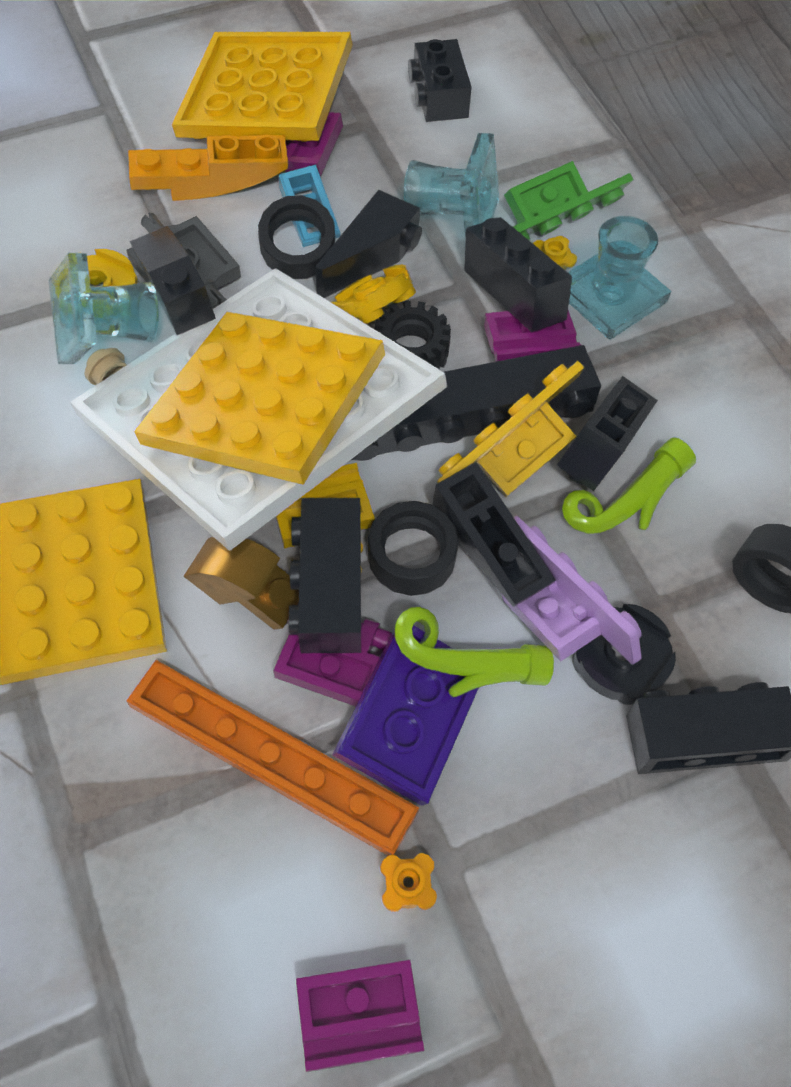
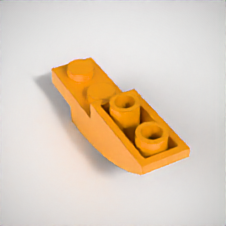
(222, 168)

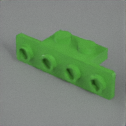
(558, 195)

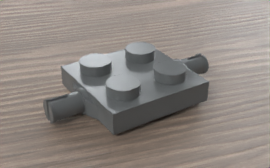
(206, 252)

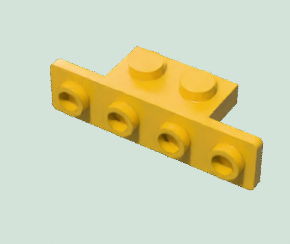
(524, 441)

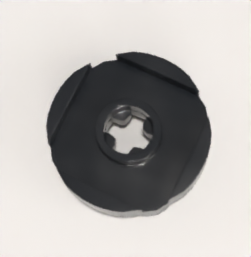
(620, 678)

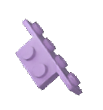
(572, 609)

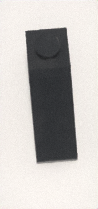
(370, 243)
(174, 279)
(607, 434)
(492, 535)

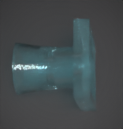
(457, 191)
(614, 285)
(89, 311)

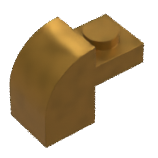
(244, 576)

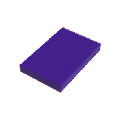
(405, 723)

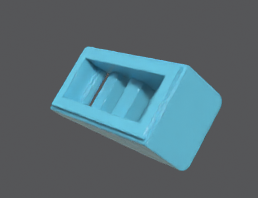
(303, 180)

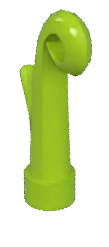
(644, 493)
(482, 666)

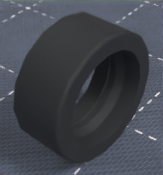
(295, 209)
(416, 516)
(758, 574)

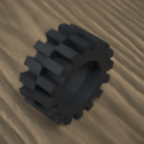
(419, 323)

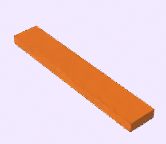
(274, 758)

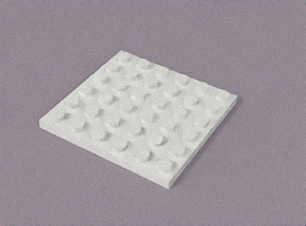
(228, 499)

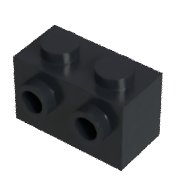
(440, 80)

